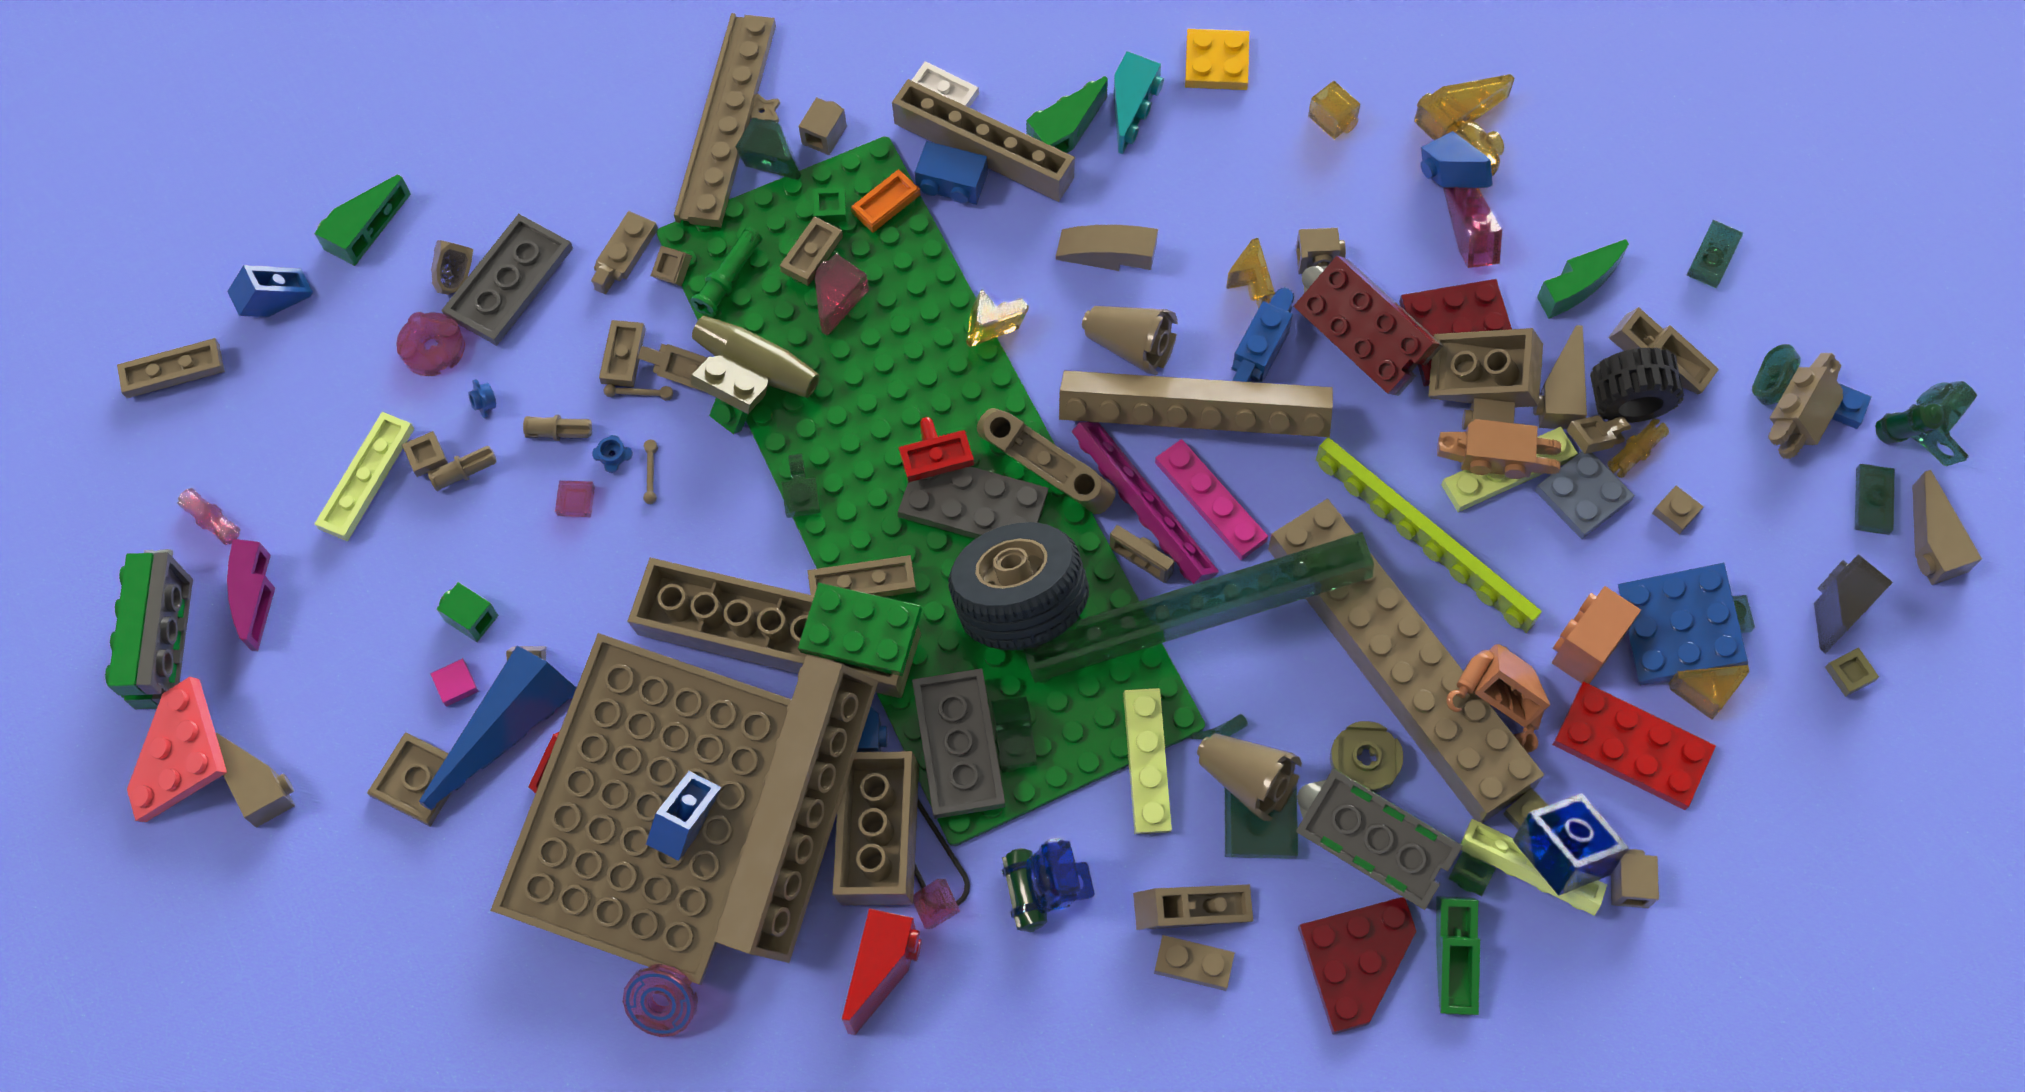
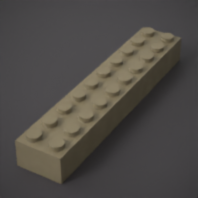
(1415, 675)

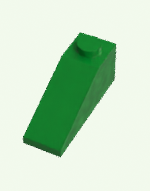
(358, 222)

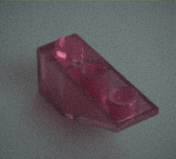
(1474, 226)

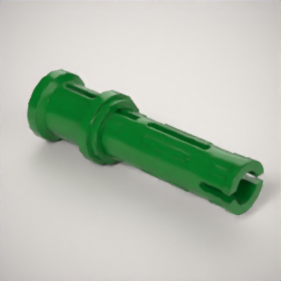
(720, 282)

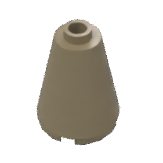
(1133, 334)
(1251, 772)

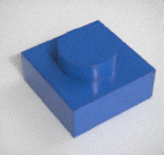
(1852, 407)

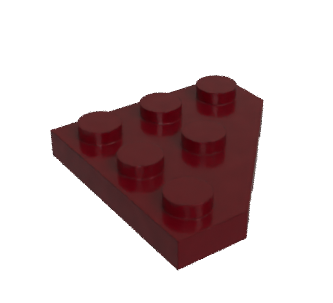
(1356, 959)

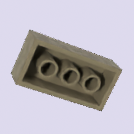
(877, 831)

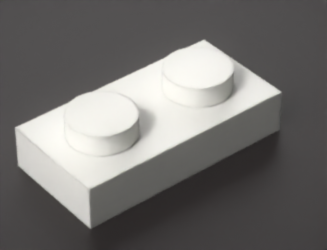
(946, 84)

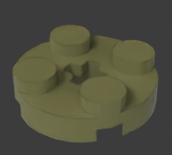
(1380, 743)

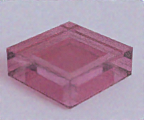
(575, 498)

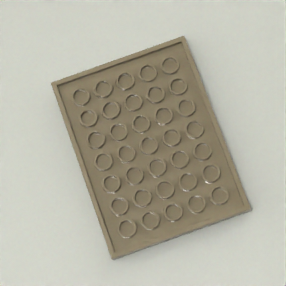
(615, 762)

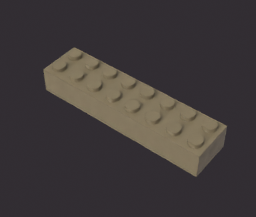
(734, 619)
(796, 810)

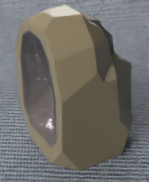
(450, 266)

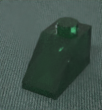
(767, 149)

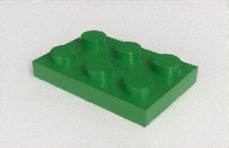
(860, 629)

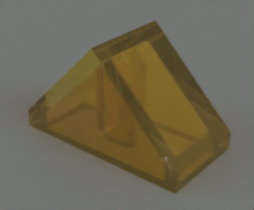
(1708, 688)

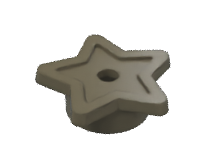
(768, 105)

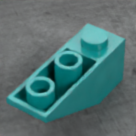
(1134, 87)

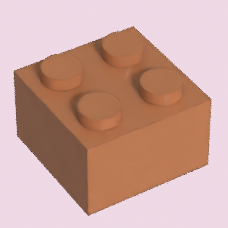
(1594, 634)

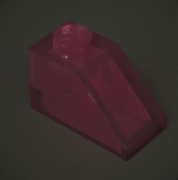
(838, 290)

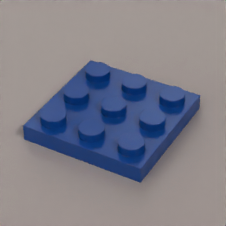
(1683, 623)

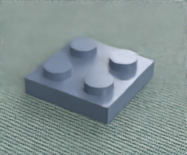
(1584, 493)

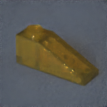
(1460, 102)

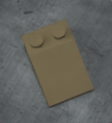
(1488, 366)

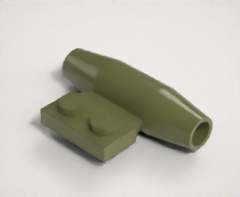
(746, 366)

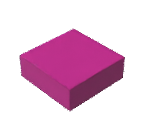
(454, 682)

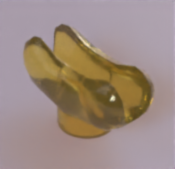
(1487, 143)

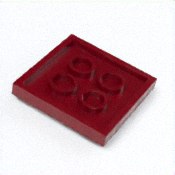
(1457, 310)

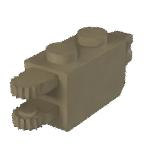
(1806, 406)

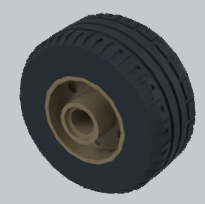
(1019, 586)

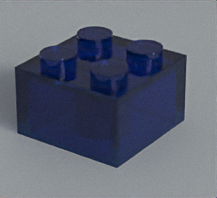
(1570, 844)

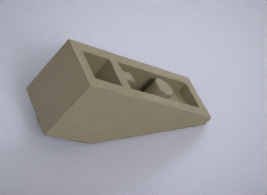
(1565, 389)
(1939, 537)
(254, 784)
(1192, 906)

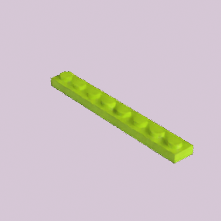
(1434, 541)

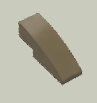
(1108, 246)
(1641, 331)

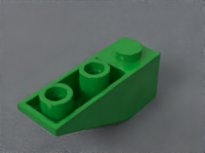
(1069, 117)

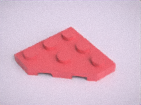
(177, 753)

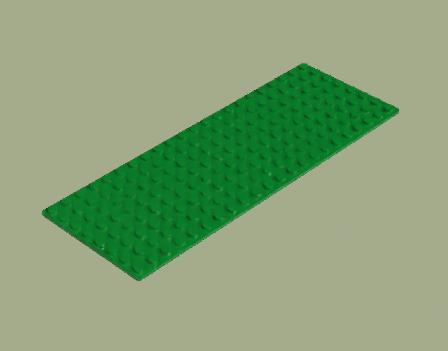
(881, 373)

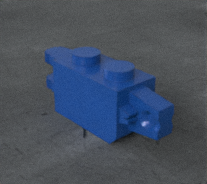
(1264, 338)

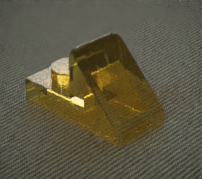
(1252, 271)
(991, 321)

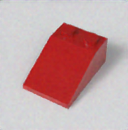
(881, 963)

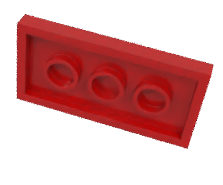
(1634, 745)

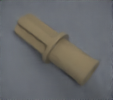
(556, 427)
(462, 468)

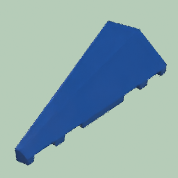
(515, 703)

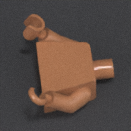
(1508, 686)

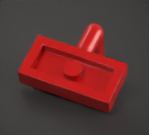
(935, 454)

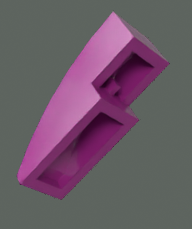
(249, 590)

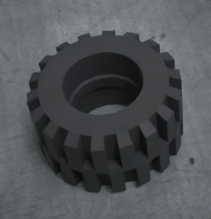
(1637, 384)

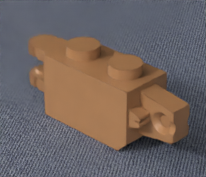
(1500, 449)

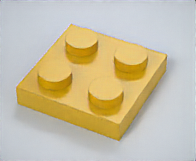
(1217, 59)

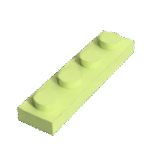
(364, 476)
(1470, 489)
(1147, 761)
(1501, 851)

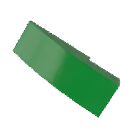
(1580, 278)
(1457, 955)

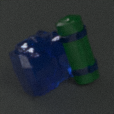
(1044, 882)

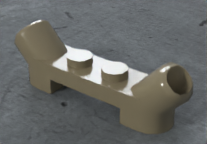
(1046, 460)

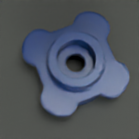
(482, 398)
(609, 445)

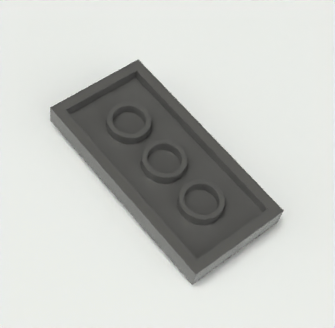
(507, 279)
(972, 501)
(958, 743)

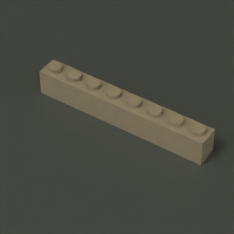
(1196, 403)

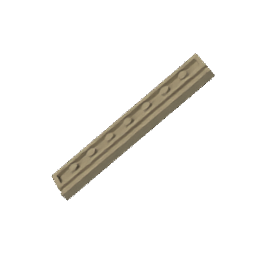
(724, 120)

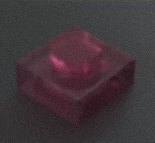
(935, 903)

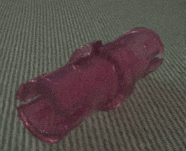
(208, 516)

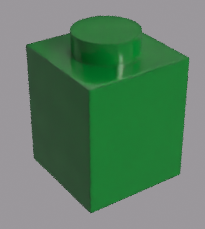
(466, 611)

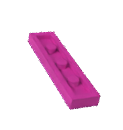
(1211, 499)

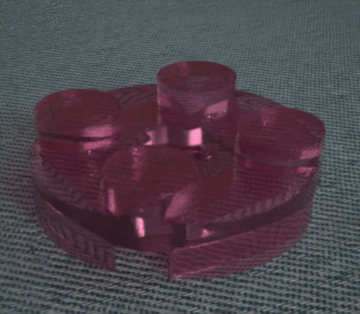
(422, 328)

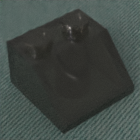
(1845, 598)

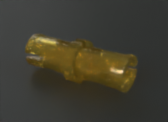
(1638, 447)

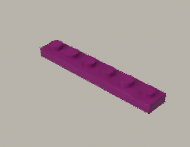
(1146, 503)

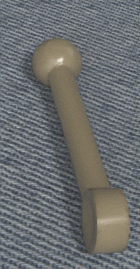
(665, 392)
(650, 448)

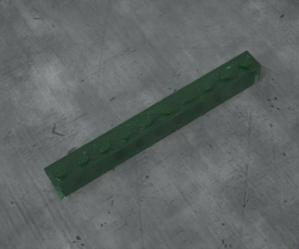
(1203, 606)

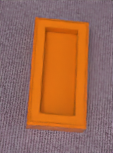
(885, 200)

